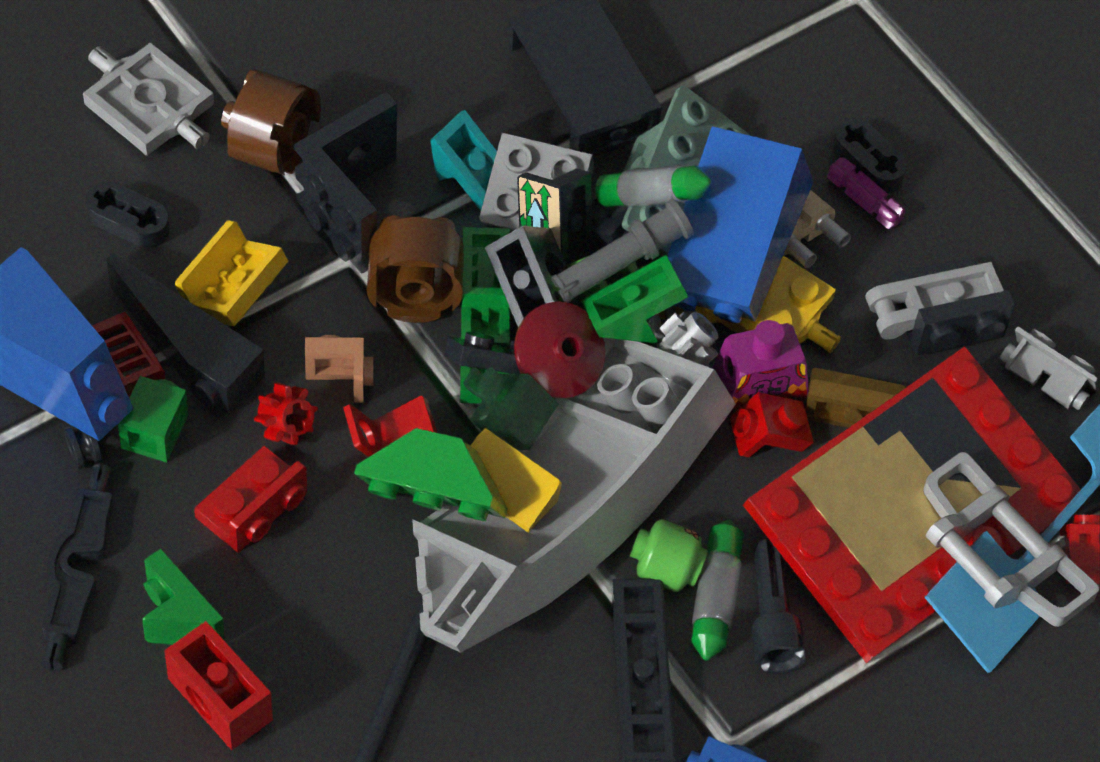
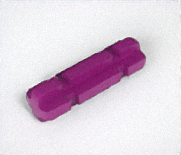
(866, 193)

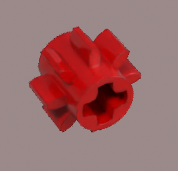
(285, 413)

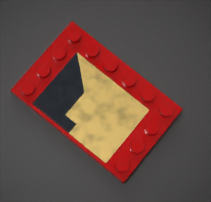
(857, 506)

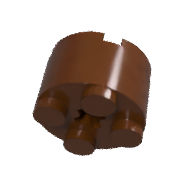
(269, 120)
(415, 267)

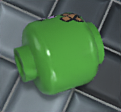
(669, 555)

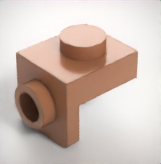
(339, 359)

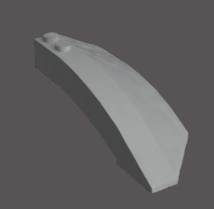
(616, 460)

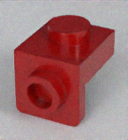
(771, 422)

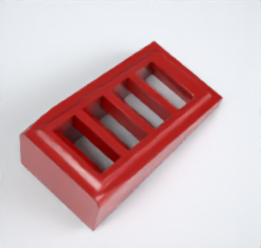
(144, 355)

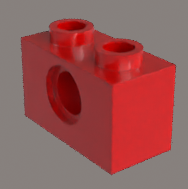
(219, 685)

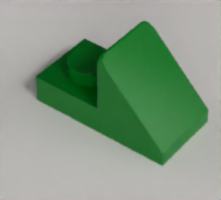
(624, 306)
(178, 602)

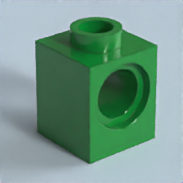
(155, 420)

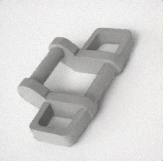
(1003, 591)

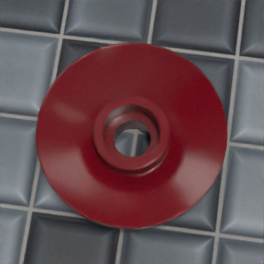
(541, 353)

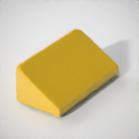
(522, 483)

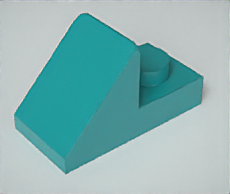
(465, 154)

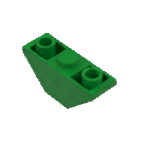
(435, 472)

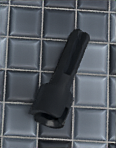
(777, 632)

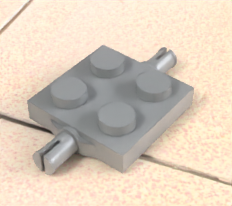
(148, 98)

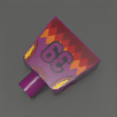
(763, 362)

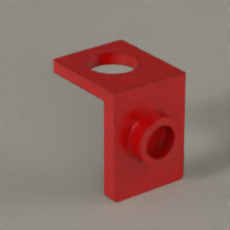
(388, 426)

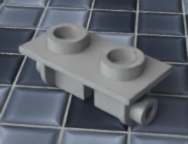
(1067, 376)

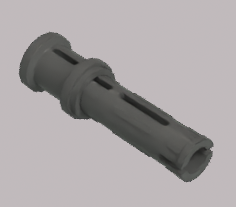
(643, 240)

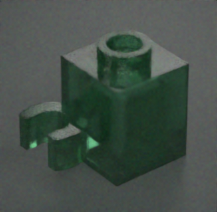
(511, 406)

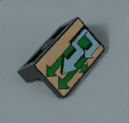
(562, 206)

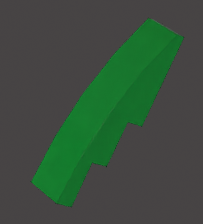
(483, 300)

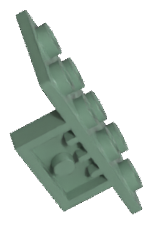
(675, 141)

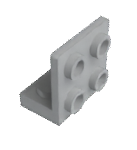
(516, 157)

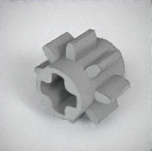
(689, 337)

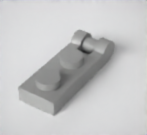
(927, 292)

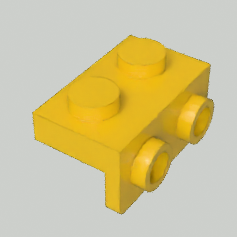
(230, 274)

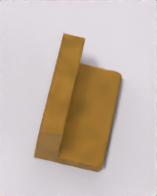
(844, 397)

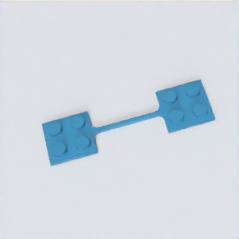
(960, 600)

